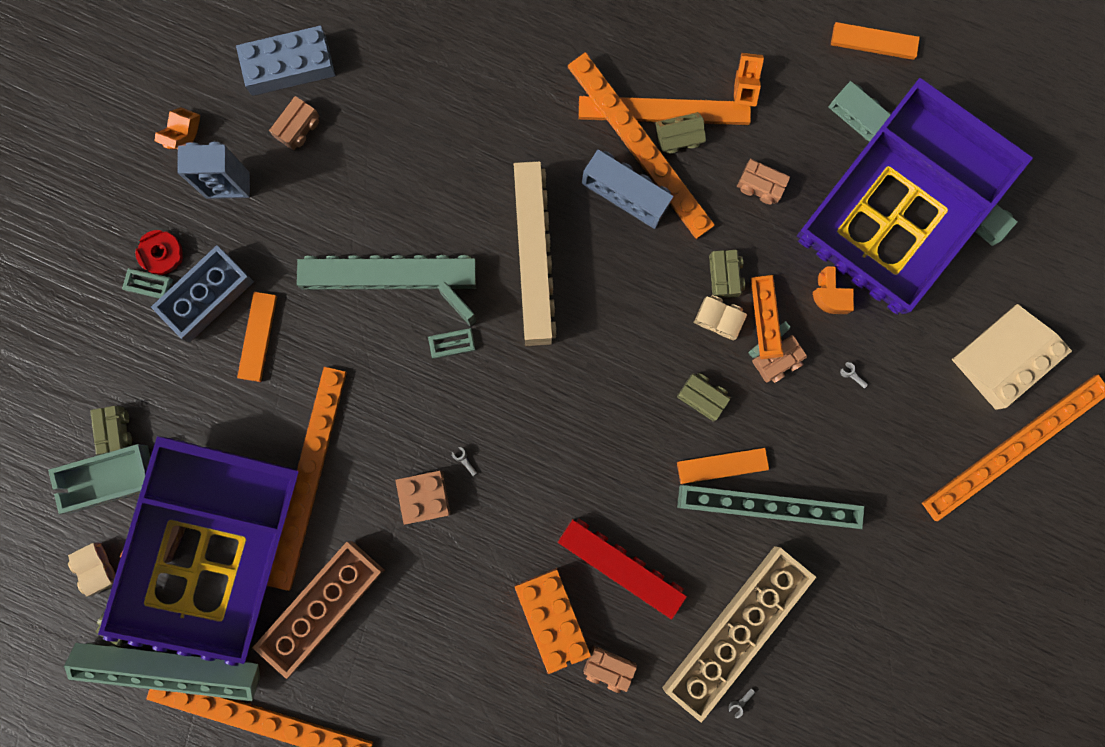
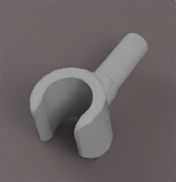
(853, 375)
(464, 461)
(741, 703)

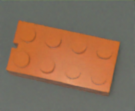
(552, 620)

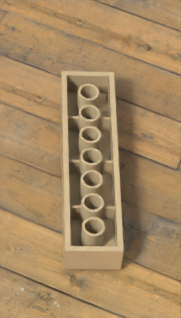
(533, 245)
(738, 633)

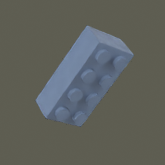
(285, 60)
(213, 171)
(626, 188)
(202, 294)

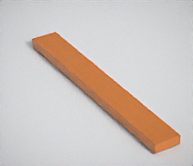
(661, 109)

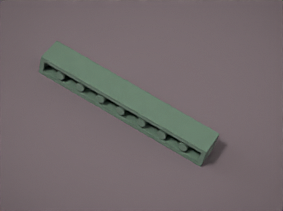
(385, 273)
(770, 507)
(161, 671)

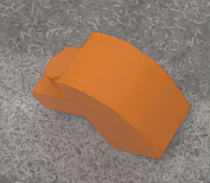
(747, 79)
(180, 129)
(830, 298)

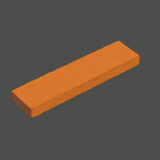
(875, 41)
(766, 317)
(257, 337)
(722, 465)

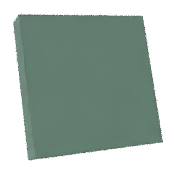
(454, 300)

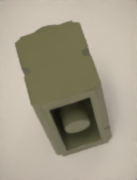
(680, 132)
(725, 273)
(703, 396)
(110, 429)

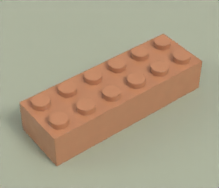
(318, 609)

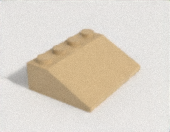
(1011, 356)

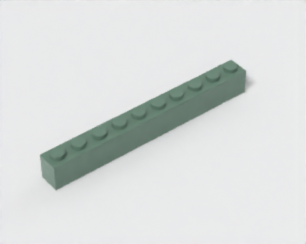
(867, 118)

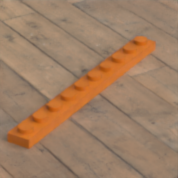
(640, 144)
(1015, 448)
(308, 477)
(257, 720)

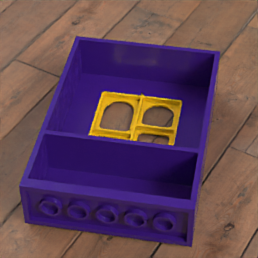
(940, 157)
(216, 496)

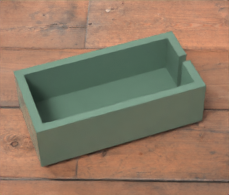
(100, 479)

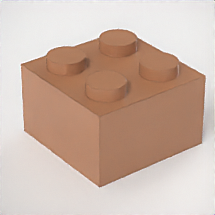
(423, 497)

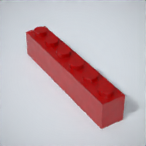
(620, 568)

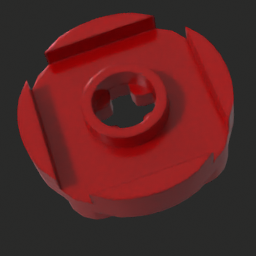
(147, 248)

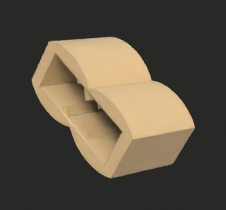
(720, 318)
(92, 569)

